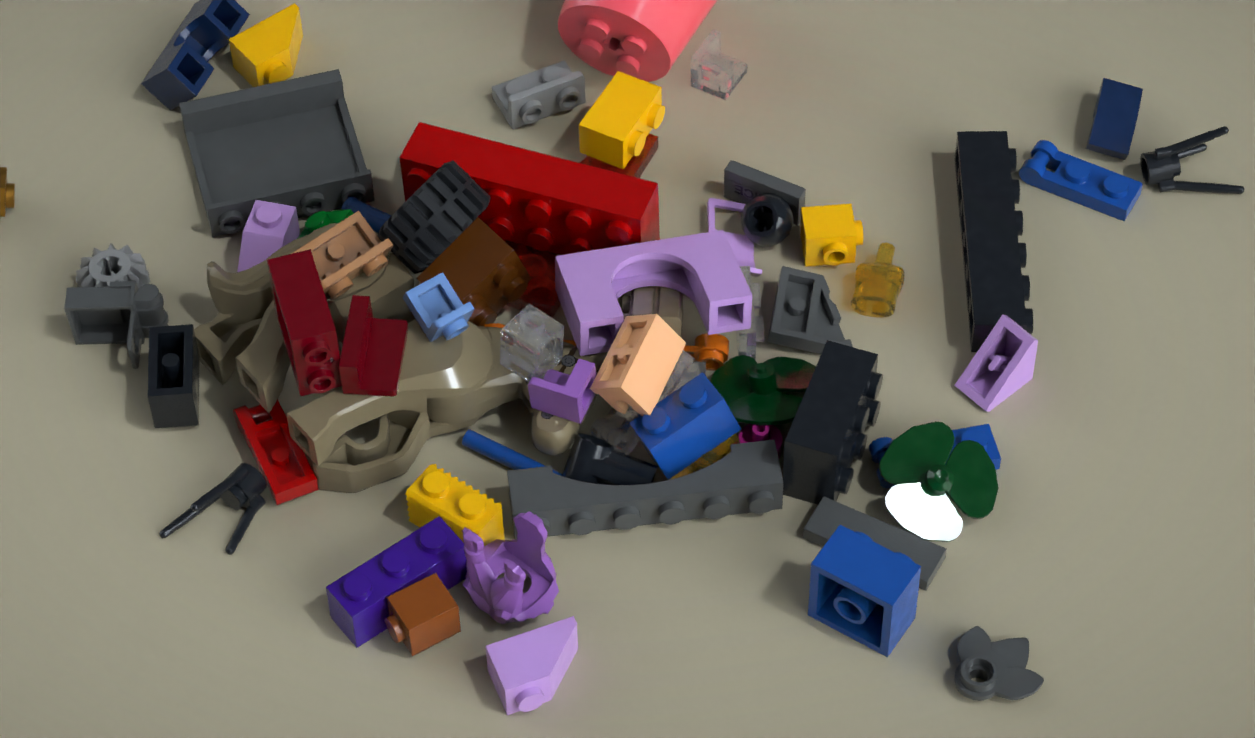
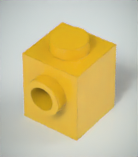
(829, 234)

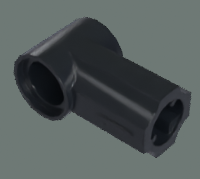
(598, 463)

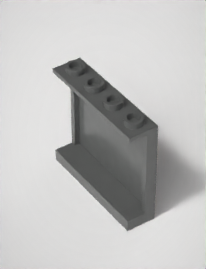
(276, 146)

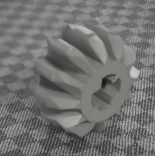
(112, 266)

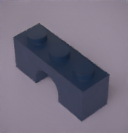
(184, 61)

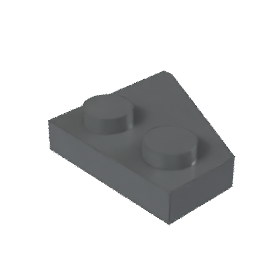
(804, 312)

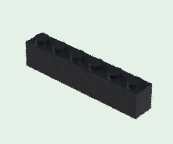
(991, 233)

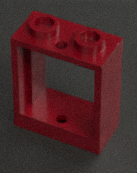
(305, 322)

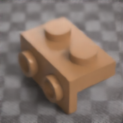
(346, 253)

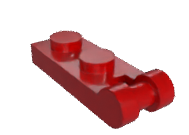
(275, 452)

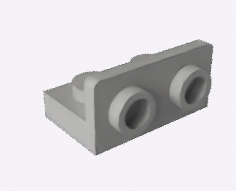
(539, 94)

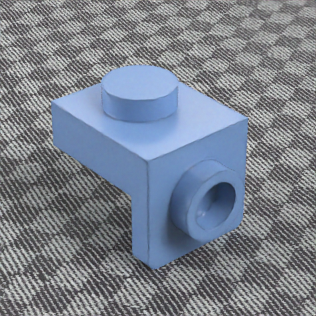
(438, 308)

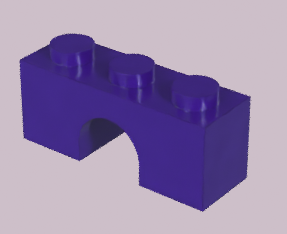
(360, 597)

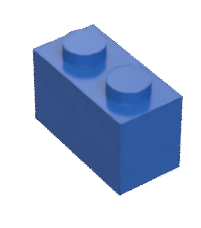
(685, 425)

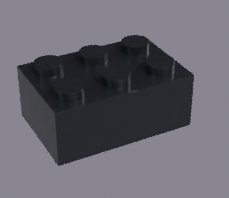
(831, 424)

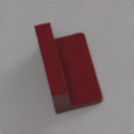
(371, 351)

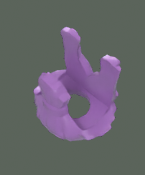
(504, 596)

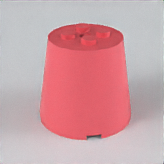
(631, 35)

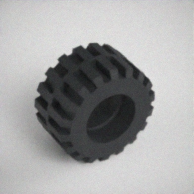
(434, 216)

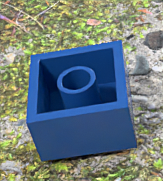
(864, 590)

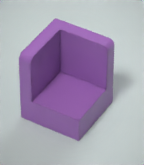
(563, 393)

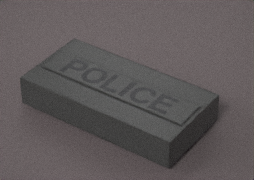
(744, 183)

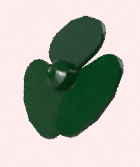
(757, 390)
(924, 482)

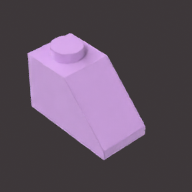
(266, 231)
(532, 664)

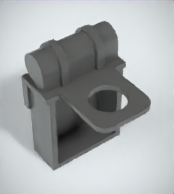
(115, 314)

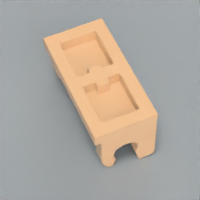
(638, 364)

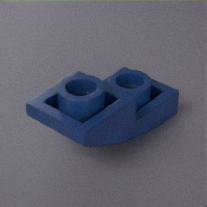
(1114, 118)

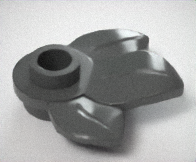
(998, 664)

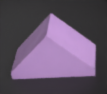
(1000, 365)

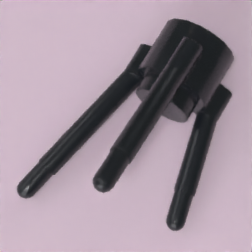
(1164, 164)
(238, 490)

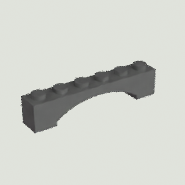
(737, 484)

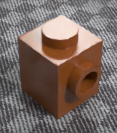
(422, 614)

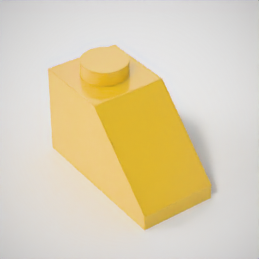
(269, 48)

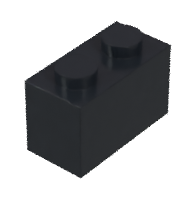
(173, 376)

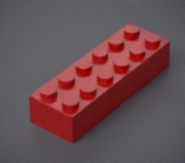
(538, 196)

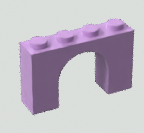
(692, 264)

